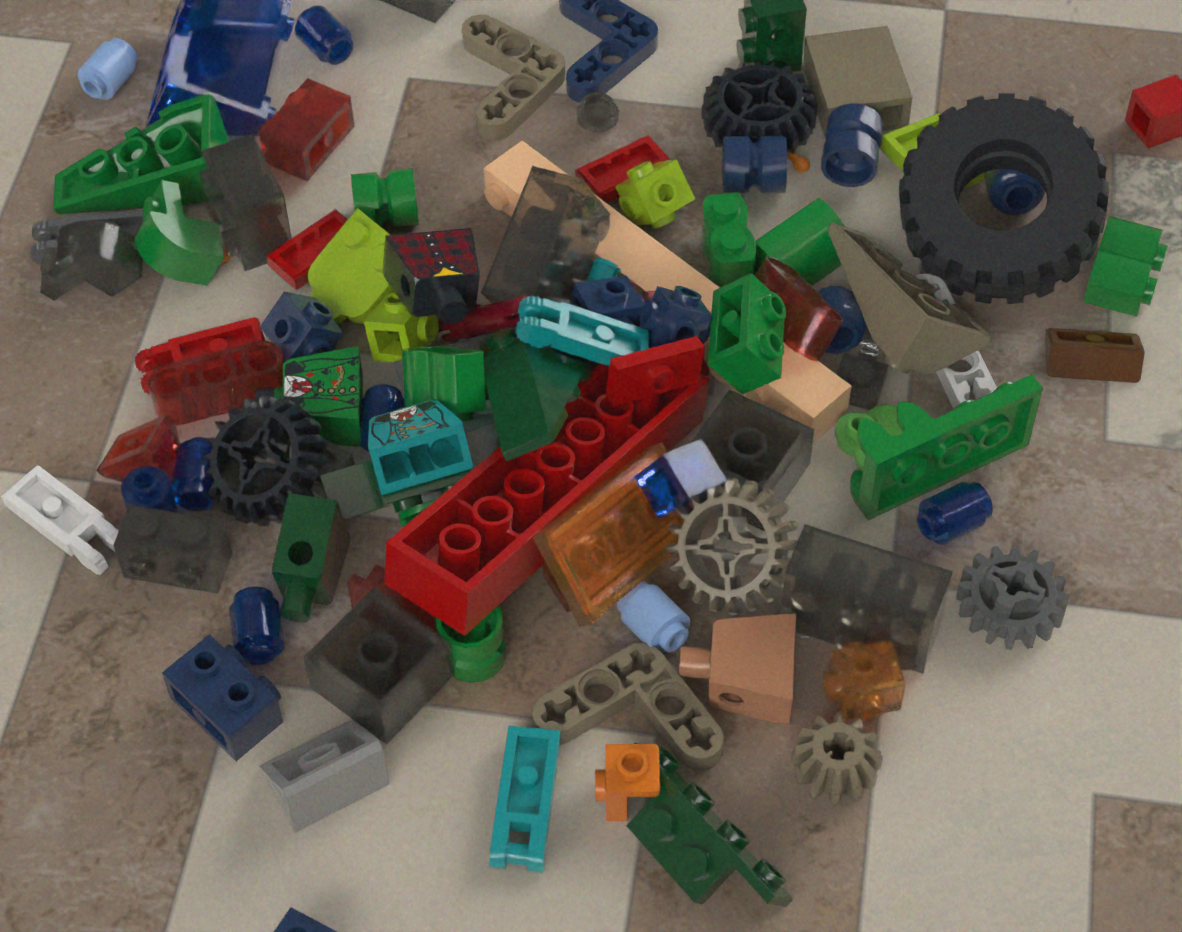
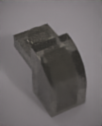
(92, 254)

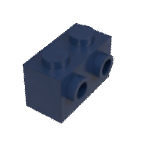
(224, 696)

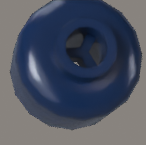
(1013, 191)
(854, 325)

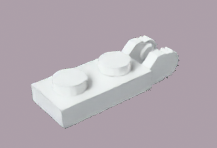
(61, 516)

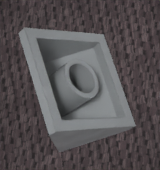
(326, 774)

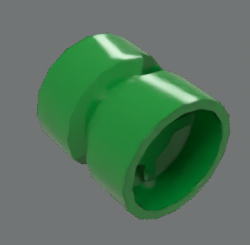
(387, 197)
(479, 652)

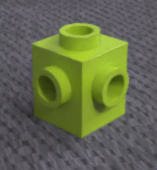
(654, 193)
(394, 329)

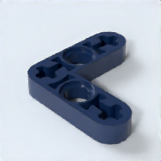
(630, 37)

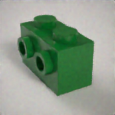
(746, 334)

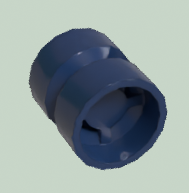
(852, 145)
(754, 164)

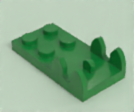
(941, 448)

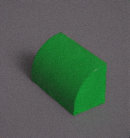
(803, 242)

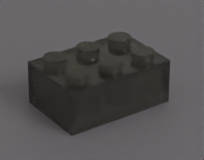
(548, 239)
(864, 595)

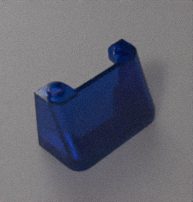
(223, 52)

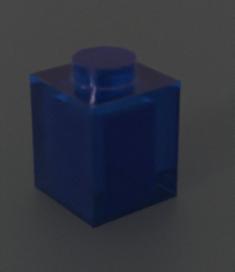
(679, 477)

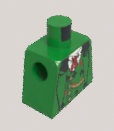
(329, 389)

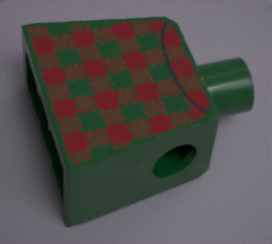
(309, 554)

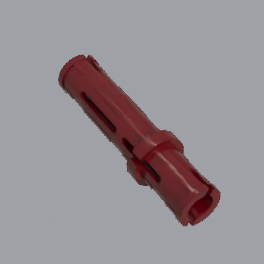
(484, 320)

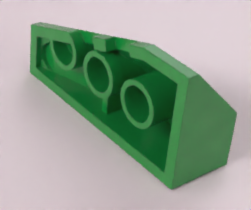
(136, 166)

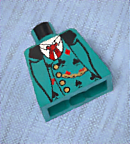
(417, 446)

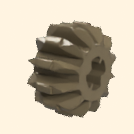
(839, 740)

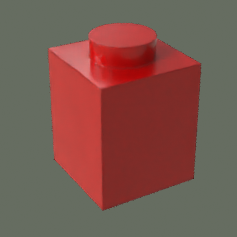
(1156, 111)

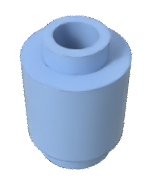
(107, 69)
(654, 617)

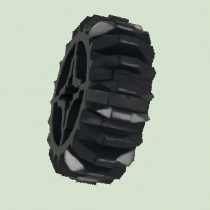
(759, 103)
(264, 432)

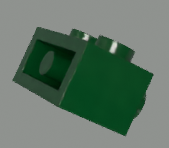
(772, 32)

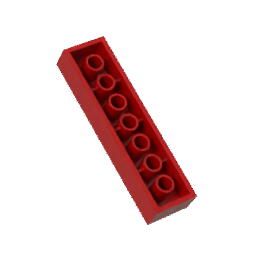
(479, 534)

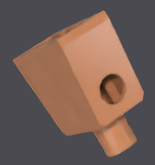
(747, 666)

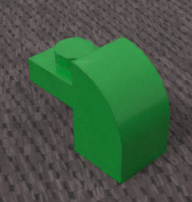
(174, 244)

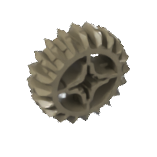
(731, 564)

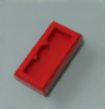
(611, 169)
(296, 255)
(654, 370)

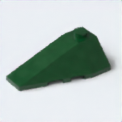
(529, 390)

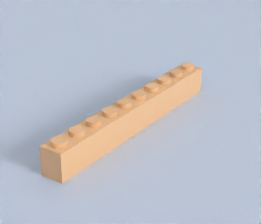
(806, 387)

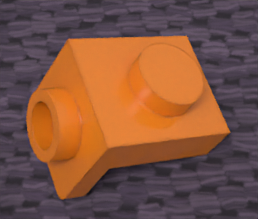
(629, 772)

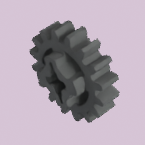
(1012, 597)

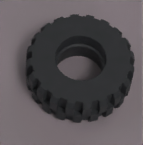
(1014, 137)

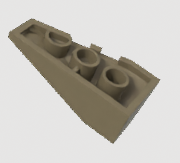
(899, 308)

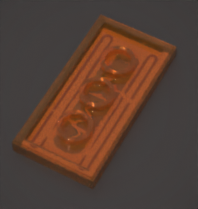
(607, 542)

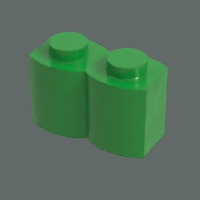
(726, 238)
(1123, 267)
(445, 375)

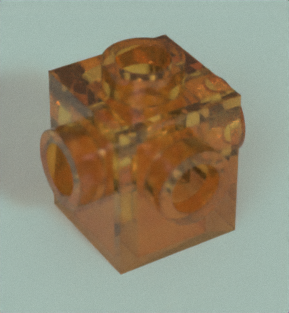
(864, 680)

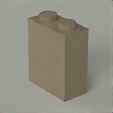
(858, 69)

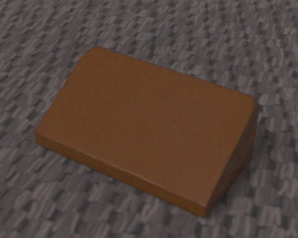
(1094, 355)

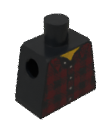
(434, 272)

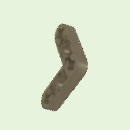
(488, 40)
(642, 690)

